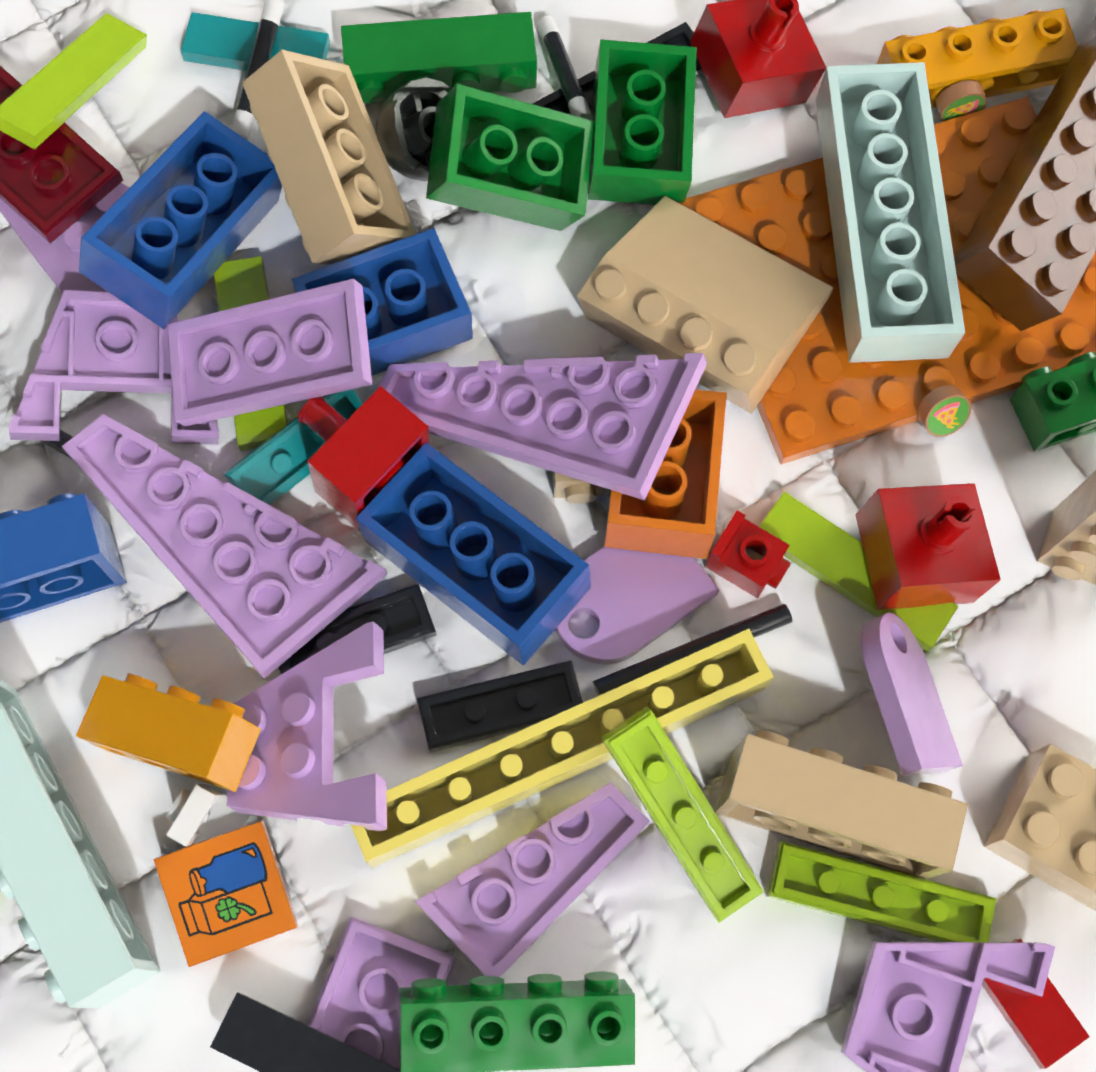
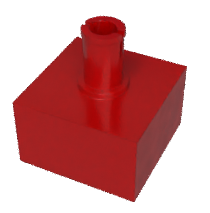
(757, 55)
(361, 451)
(926, 546)

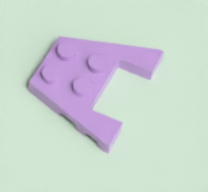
(98, 347)
(293, 754)
(923, 997)

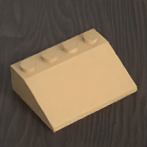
(702, 289)

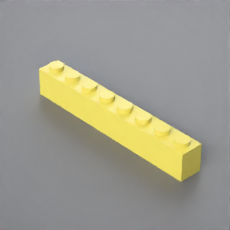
(561, 746)

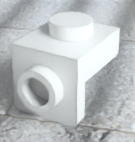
(202, 815)

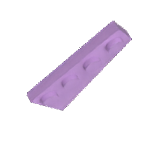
(518, 892)

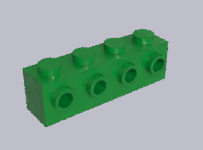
(471, 51)
(1058, 402)
(516, 1024)

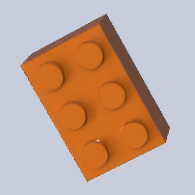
(683, 498)

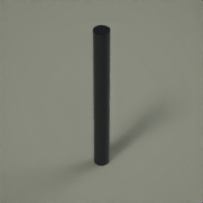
(758, 625)

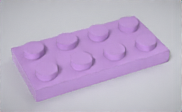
(269, 353)

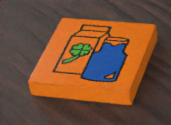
(225, 893)

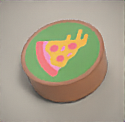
(961, 99)
(944, 411)

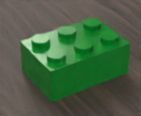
(642, 122)
(510, 158)

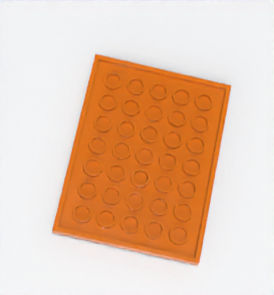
(831, 402)

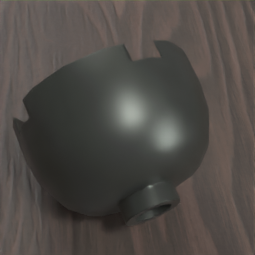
(407, 126)

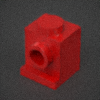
(732, 563)

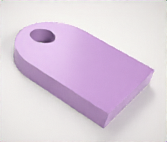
(635, 602)
(907, 697)

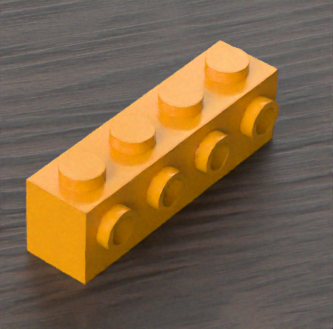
(997, 53)

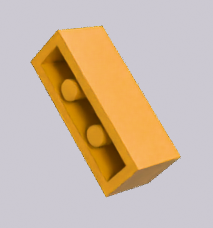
(170, 730)

